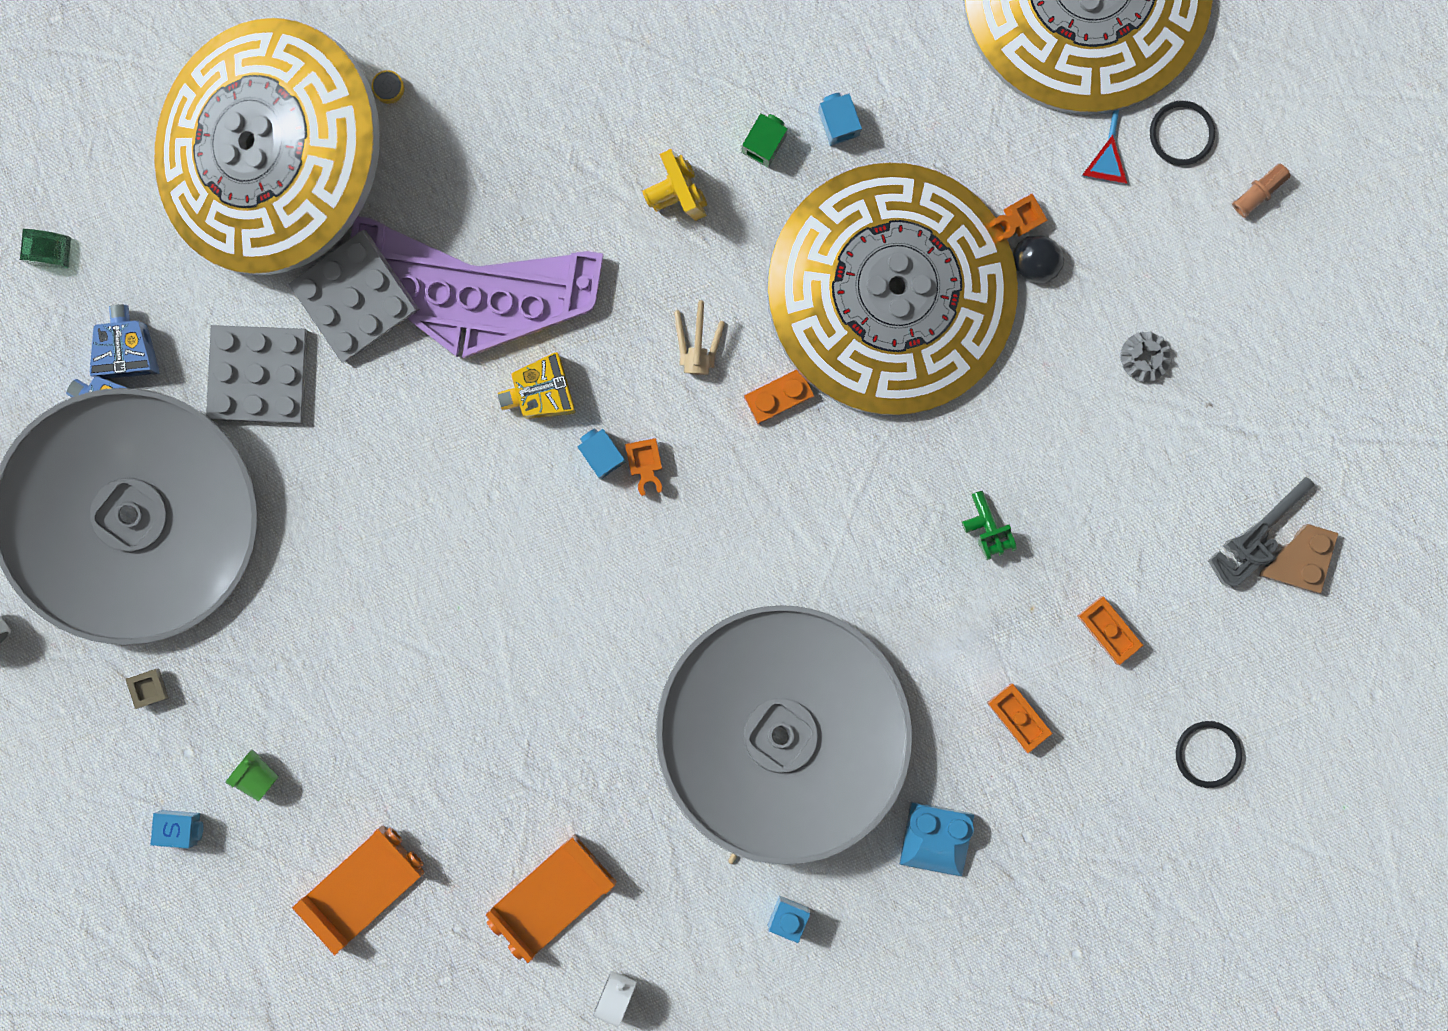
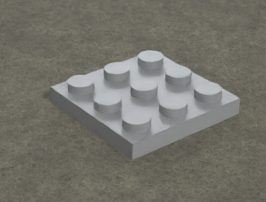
(353, 296)
(256, 374)

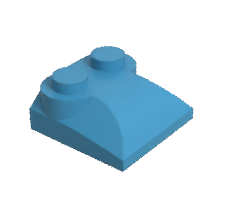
(936, 838)

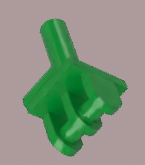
(993, 533)

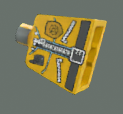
(539, 390)

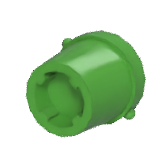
(252, 776)

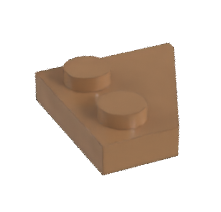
(1304, 560)

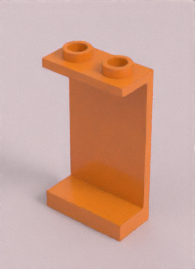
(359, 889)
(549, 898)

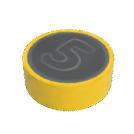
(388, 87)

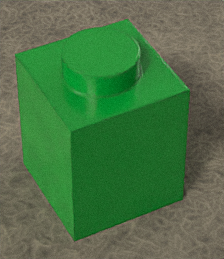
(764, 139)

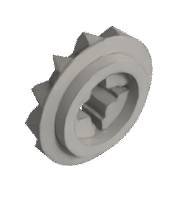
(1140, 369)

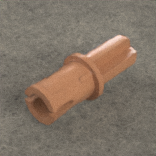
(1261, 190)

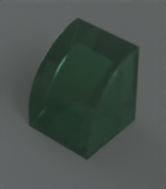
(45, 248)

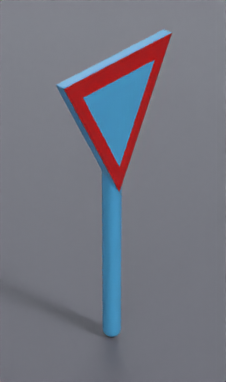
(1107, 162)

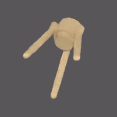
(697, 360)

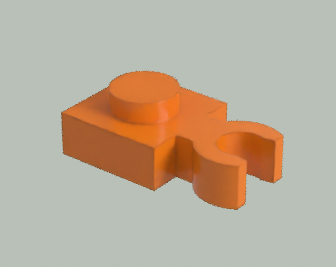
(1020, 217)
(644, 460)

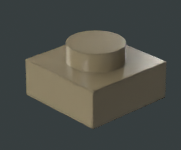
(147, 688)

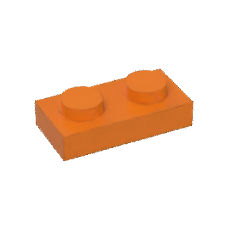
(778, 396)
(1110, 630)
(1019, 718)

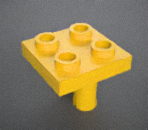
(677, 187)

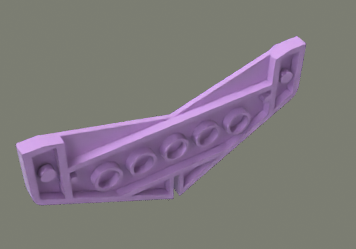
(490, 300)

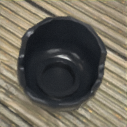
(1038, 259)

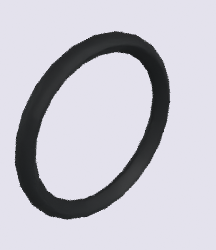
(1180, 162)
(1238, 751)

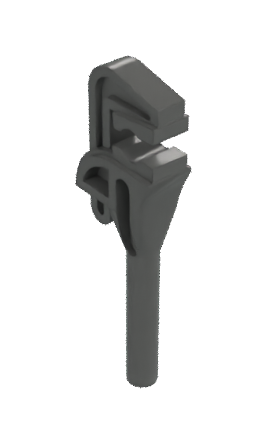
(1253, 543)

